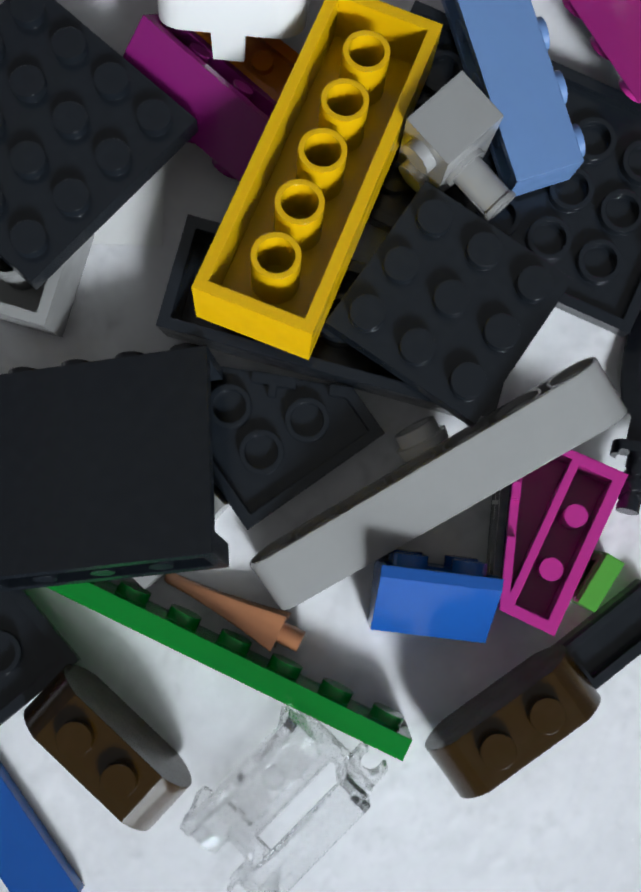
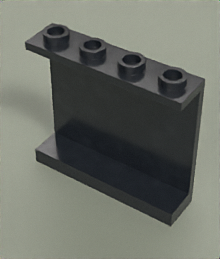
(108, 469)

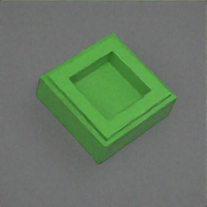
(597, 580)

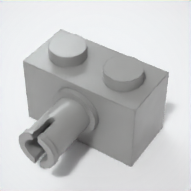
(448, 143)

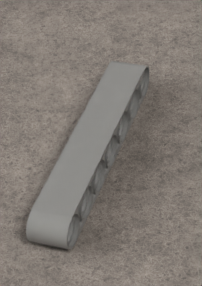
(441, 483)

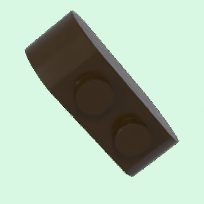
(513, 722)
(107, 747)

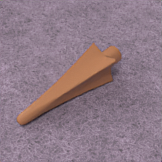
(258, 621)

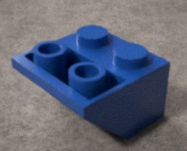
(433, 598)

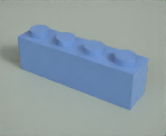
(509, 61)

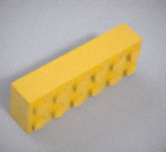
(316, 174)

